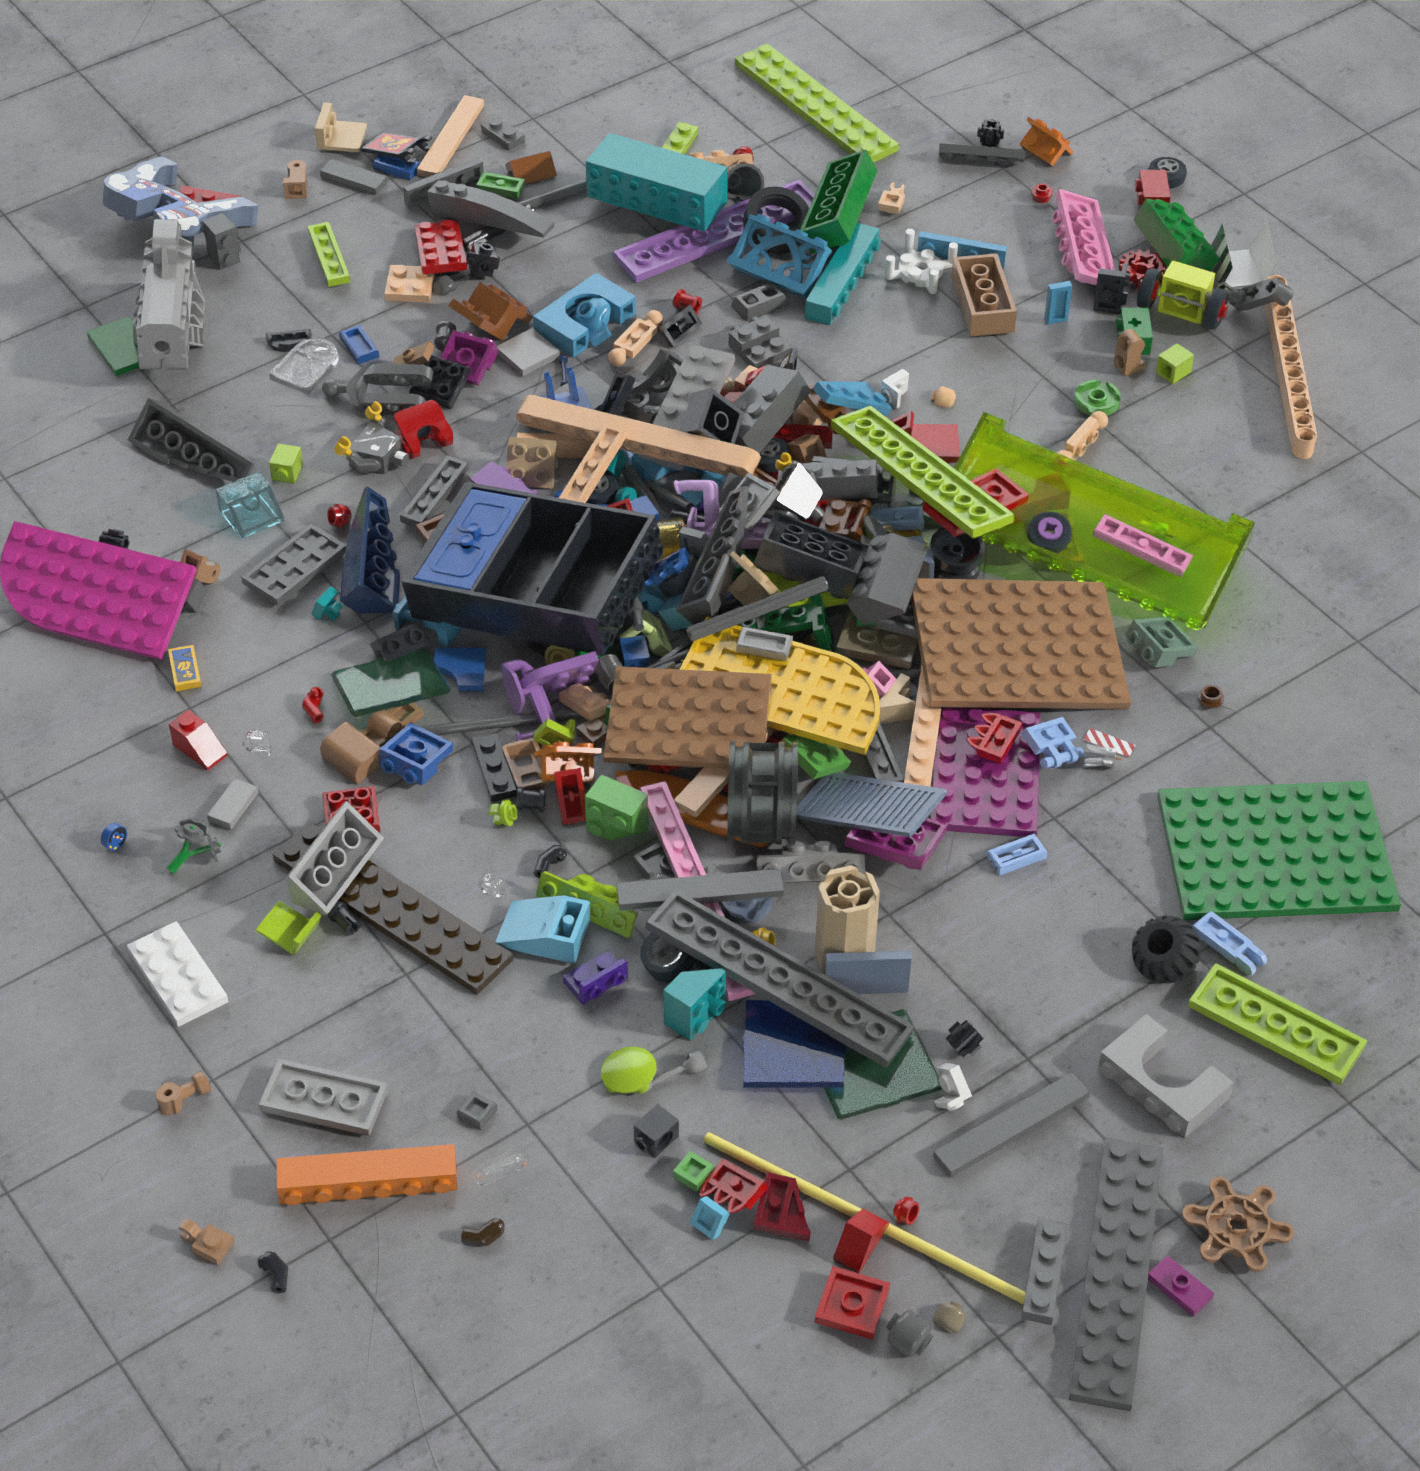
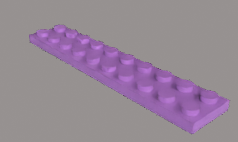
(687, 244)

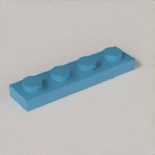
(940, 246)

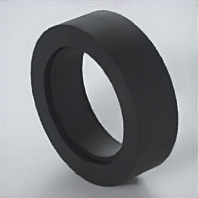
(781, 197)

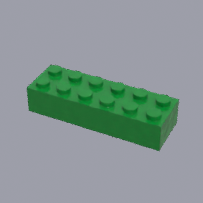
(840, 199)

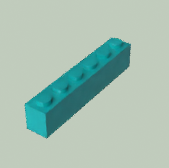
(842, 275)

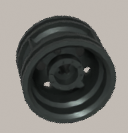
(762, 792)

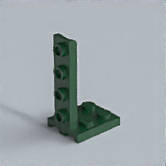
(798, 619)

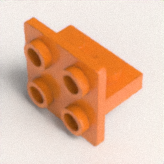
(1044, 143)
(564, 757)

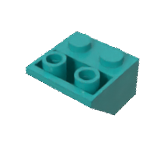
(694, 1000)

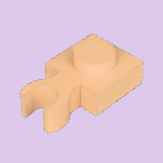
(892, 200)

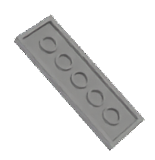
(699, 371)

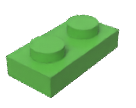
(501, 185)

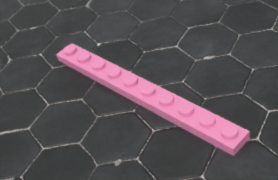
(681, 854)

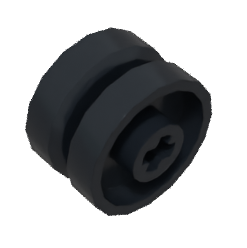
(956, 556)

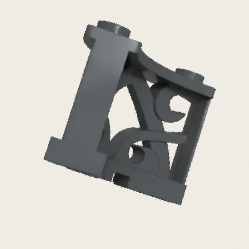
(659, 370)

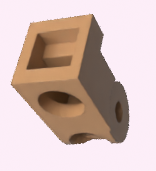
(296, 184)
(1129, 352)
(206, 571)

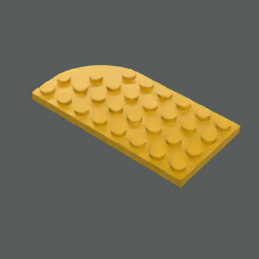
(811, 692)

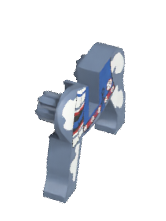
(143, 194)

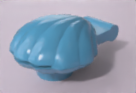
(595, 316)

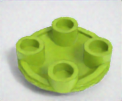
(628, 1070)

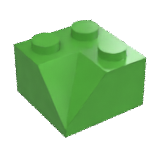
(615, 809)

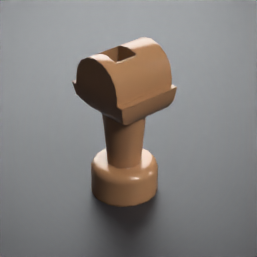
(171, 1096)

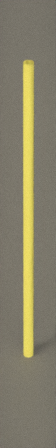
(850, 1210)

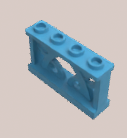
(790, 283)

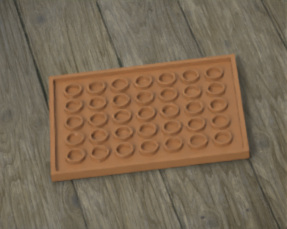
(1018, 644)

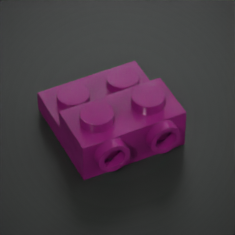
(471, 352)

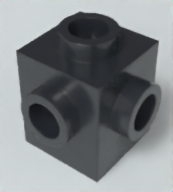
(482, 259)

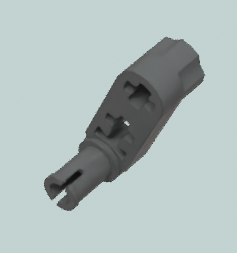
(1263, 293)

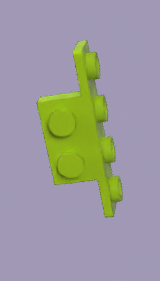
(602, 898)

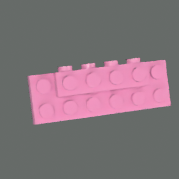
(1081, 236)

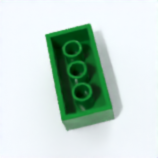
(1175, 235)

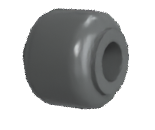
(443, 285)

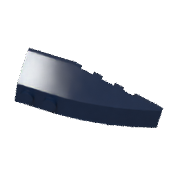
(369, 571)

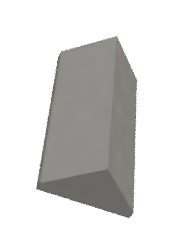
(333, 860)

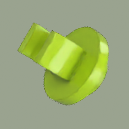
(504, 813)

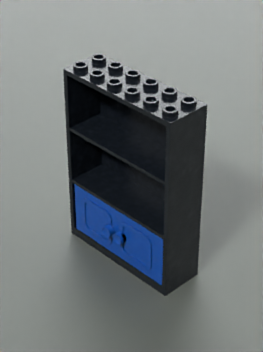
(533, 567)

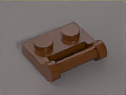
(838, 516)

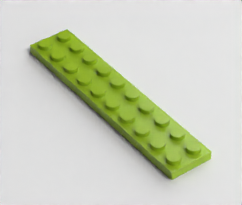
(815, 103)
(922, 472)

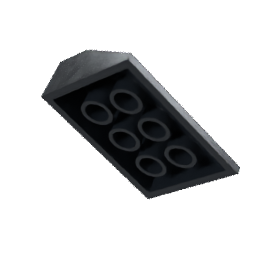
(808, 552)

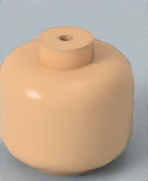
(943, 397)

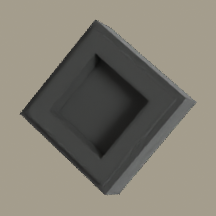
(476, 1110)

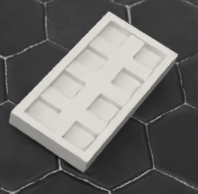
(177, 973)

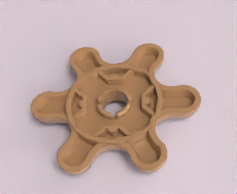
(1250, 1211)

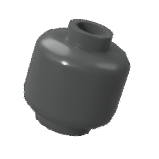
(909, 1333)

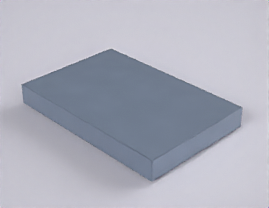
(871, 971)

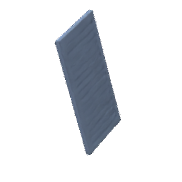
(869, 804)

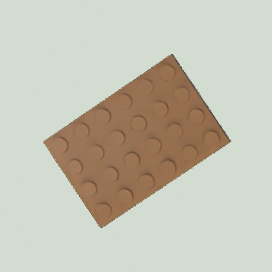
(684, 715)

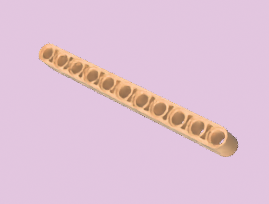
(1291, 377)
(641, 436)

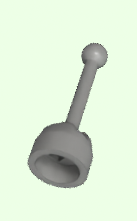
(692, 1062)

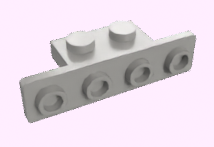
(810, 862)

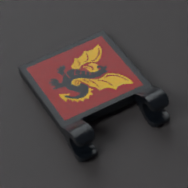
(397, 146)

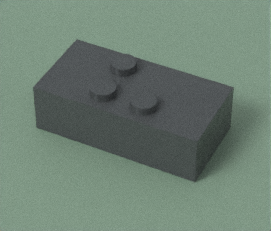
(769, 404)

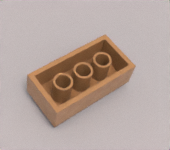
(983, 294)

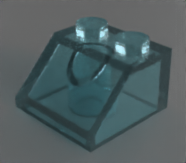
(249, 505)

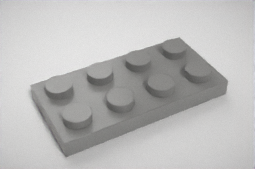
(323, 1097)

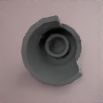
(743, 181)

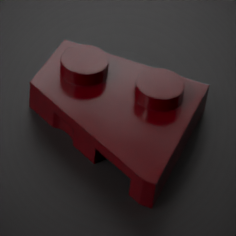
(781, 1209)

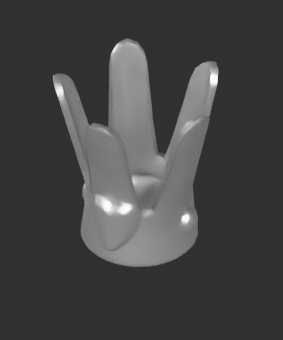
(1100, 757)

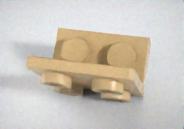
(338, 134)
(751, 584)

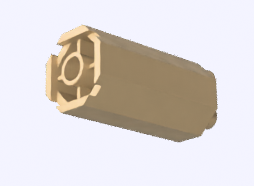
(846, 913)

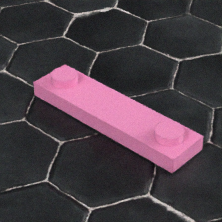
(1142, 545)

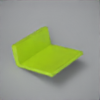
(287, 927)

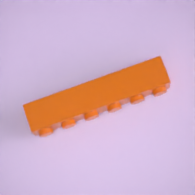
(366, 1174)

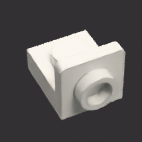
(894, 387)
(954, 1084)

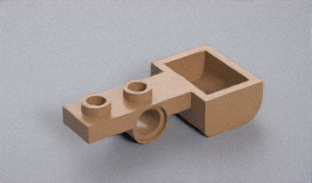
(358, 752)

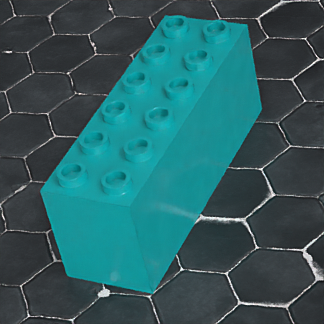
(656, 181)

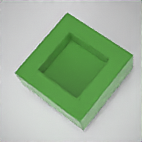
(693, 1171)

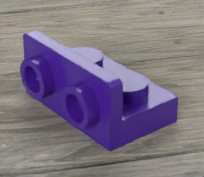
(596, 976)

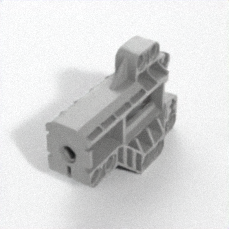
(169, 301)

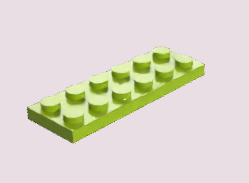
(1277, 1024)

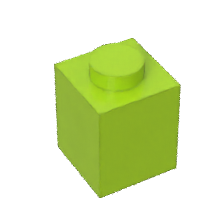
(1174, 363)
(286, 463)

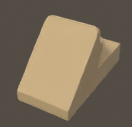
(895, 704)

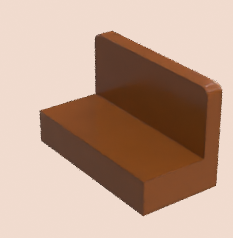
(533, 167)

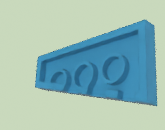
(852, 395)

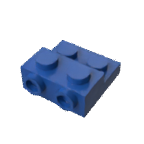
(414, 754)

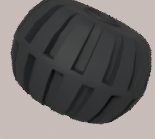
(1151, 948)

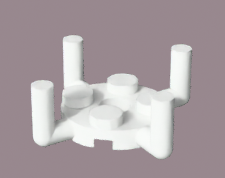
(912, 263)

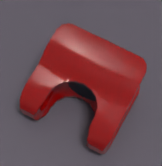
(420, 423)

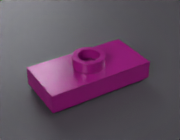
(1180, 1286)

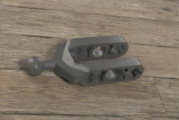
(382, 375)

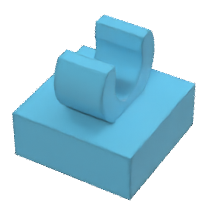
(709, 1217)

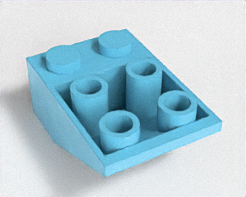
(546, 927)

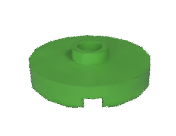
(1097, 396)

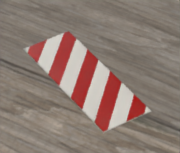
(1107, 741)

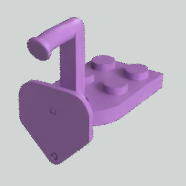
(546, 679)

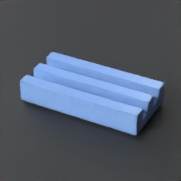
(1019, 857)

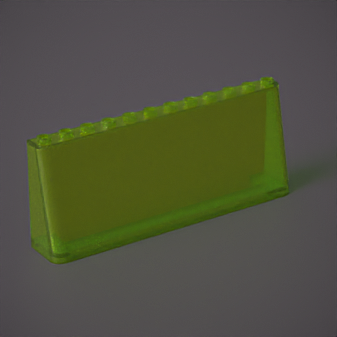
(1083, 499)

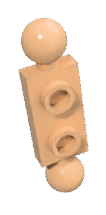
(635, 338)
(1085, 435)

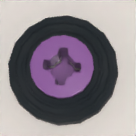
(1053, 521)

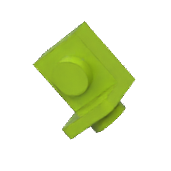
(553, 732)

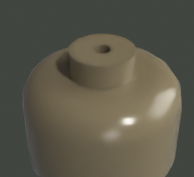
(949, 1317)

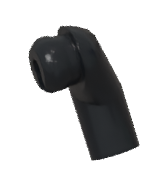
(279, 1269)

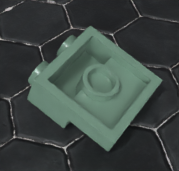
(1160, 641)

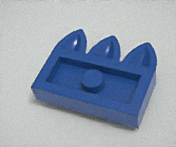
(671, 564)

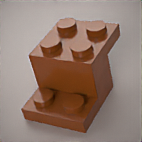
(492, 310)

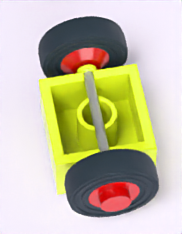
(1184, 294)

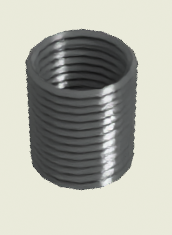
(606, 671)

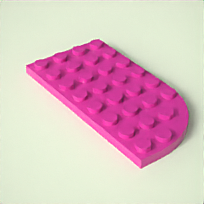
(94, 589)

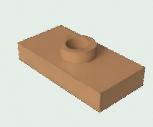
(415, 356)

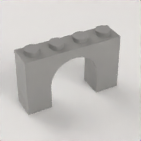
(1178, 1107)

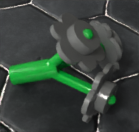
(193, 831)

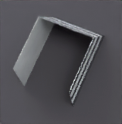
(1244, 266)

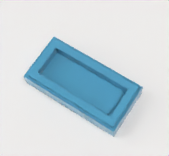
(1058, 302)

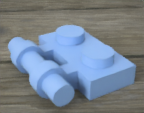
(1047, 737)

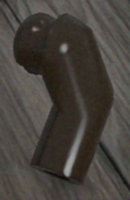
(486, 1234)

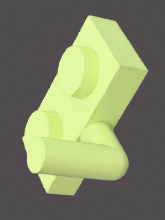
(655, 633)

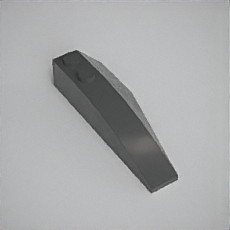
(485, 208)
(186, 443)
(715, 566)

